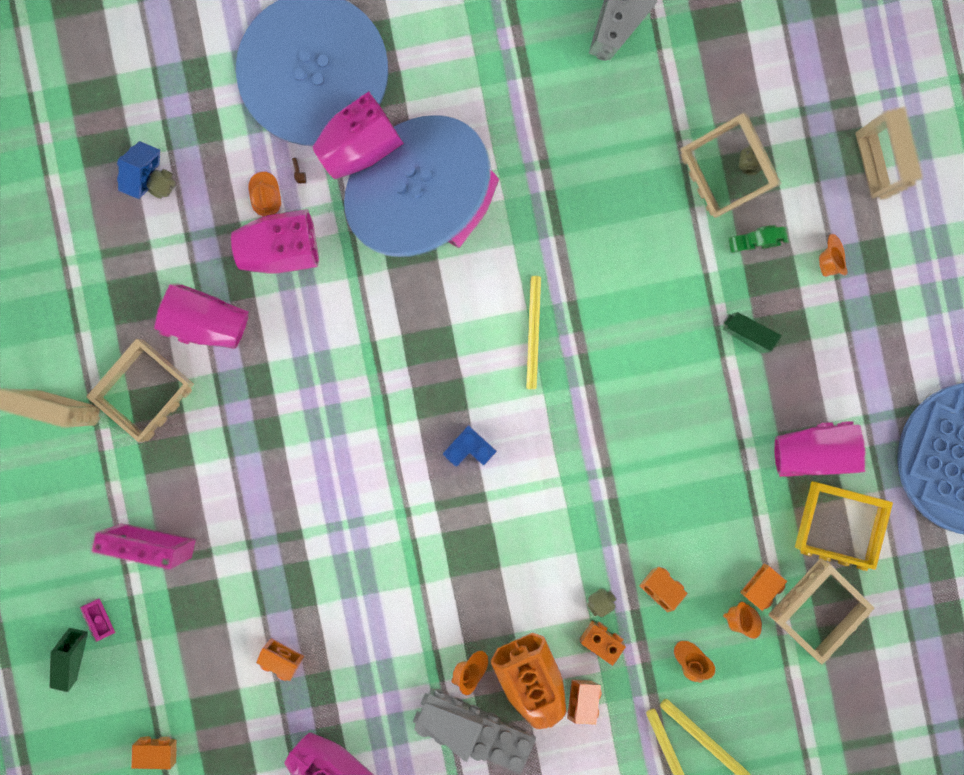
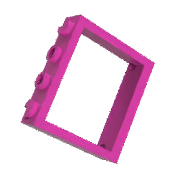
(143, 545)

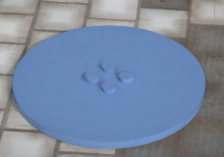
(307, 65)
(421, 189)
(933, 458)

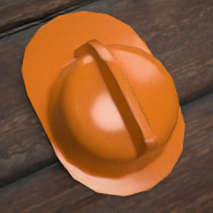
(264, 194)
(833, 258)
(744, 620)
(694, 662)
(469, 673)

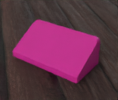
(97, 620)

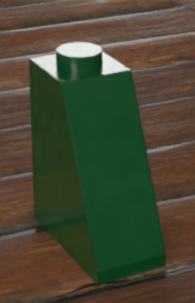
(751, 332)
(66, 659)

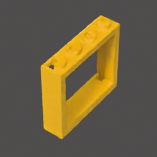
(877, 534)

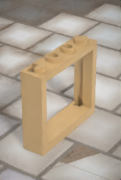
(903, 148)
(697, 175)
(114, 375)
(48, 407)
(802, 592)

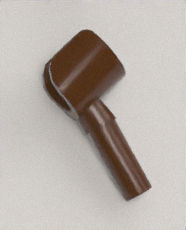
(300, 177)

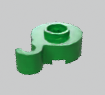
(765, 236)

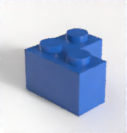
(136, 168)
(469, 442)

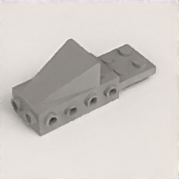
(616, 24)
(472, 731)

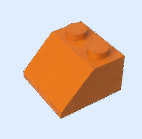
(279, 660)

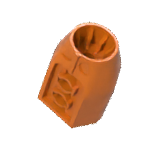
(531, 680)

